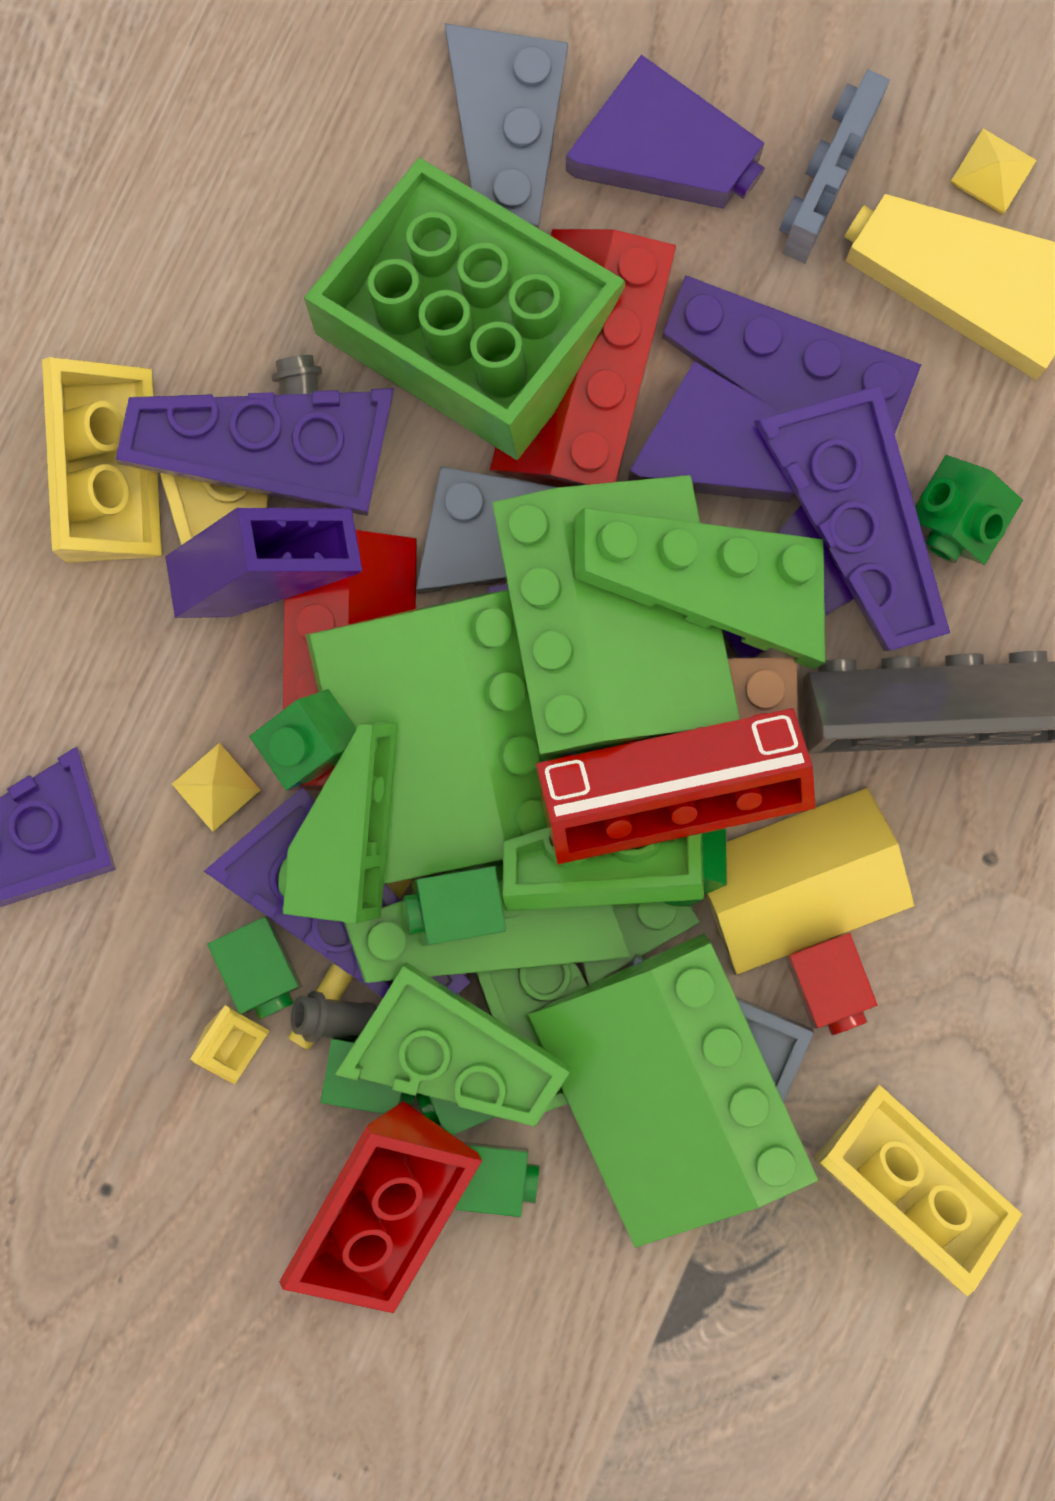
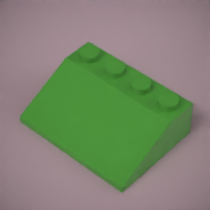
(464, 306)
(595, 660)
(461, 732)
(674, 1094)

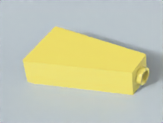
(964, 273)

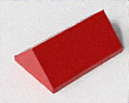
(383, 1212)

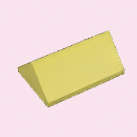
(95, 503)
(808, 881)
(920, 1189)

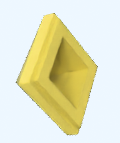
(993, 171)
(216, 787)
(228, 1044)

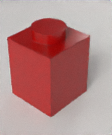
(832, 984)

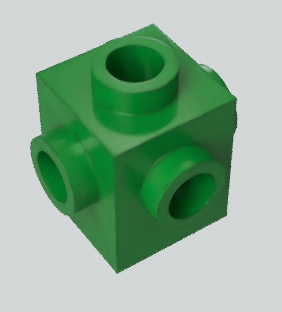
(965, 511)

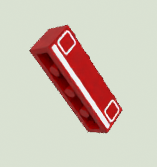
(676, 785)

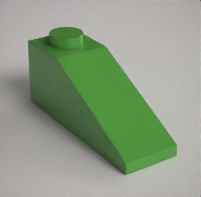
(341, 847)

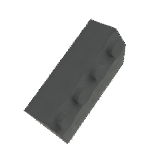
(930, 706)

